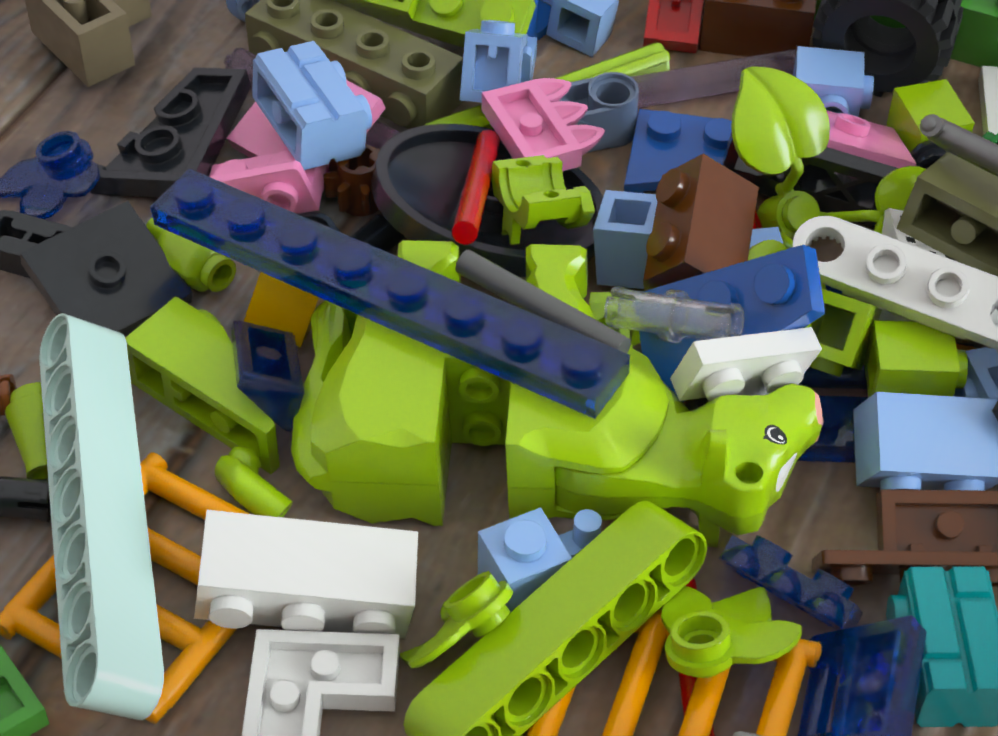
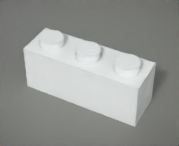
(306, 575)

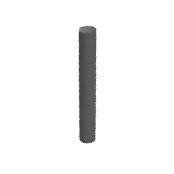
(536, 300)

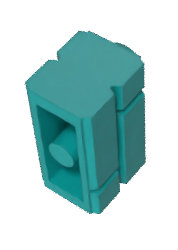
(960, 644)

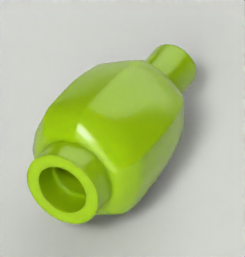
(196, 264)

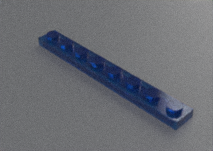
(394, 293)

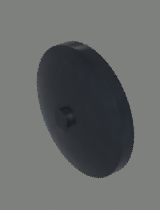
(421, 186)

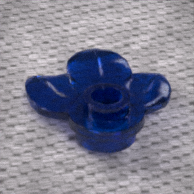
(57, 172)

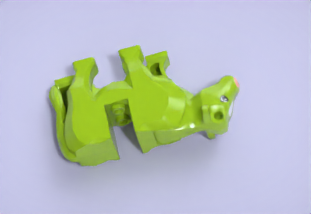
(390, 407)

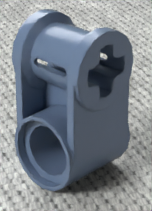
(611, 105)

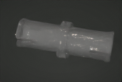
(672, 315)

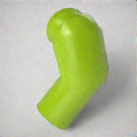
(240, 478)

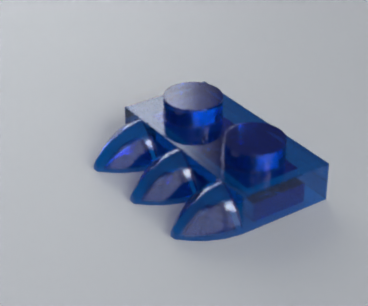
(768, 567)

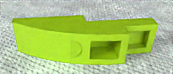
(446, 18)

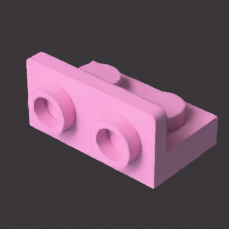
(275, 179)

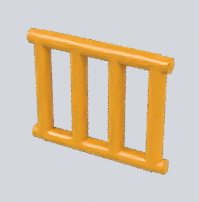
(196, 643)
(705, 694)

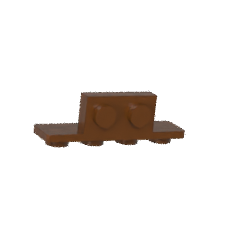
(923, 531)

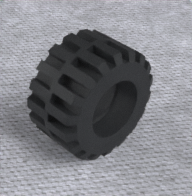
(892, 54)

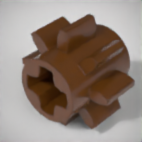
(352, 183)

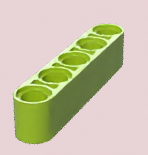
(562, 628)

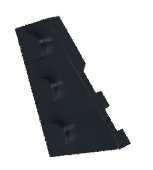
(183, 136)

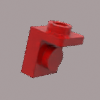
(674, 24)

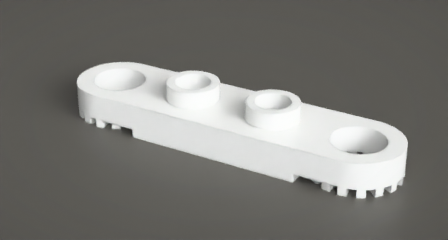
(907, 280)

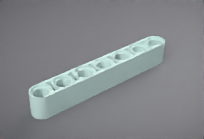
(99, 522)

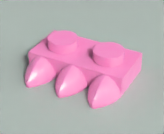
(537, 123)

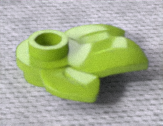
(473, 607)
(715, 635)

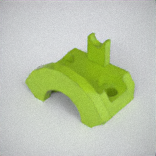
(534, 192)

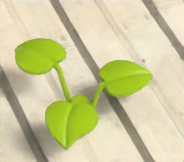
(777, 126)

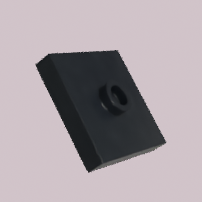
(105, 271)

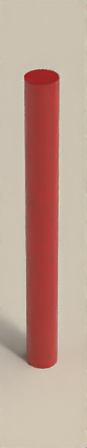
(476, 188)

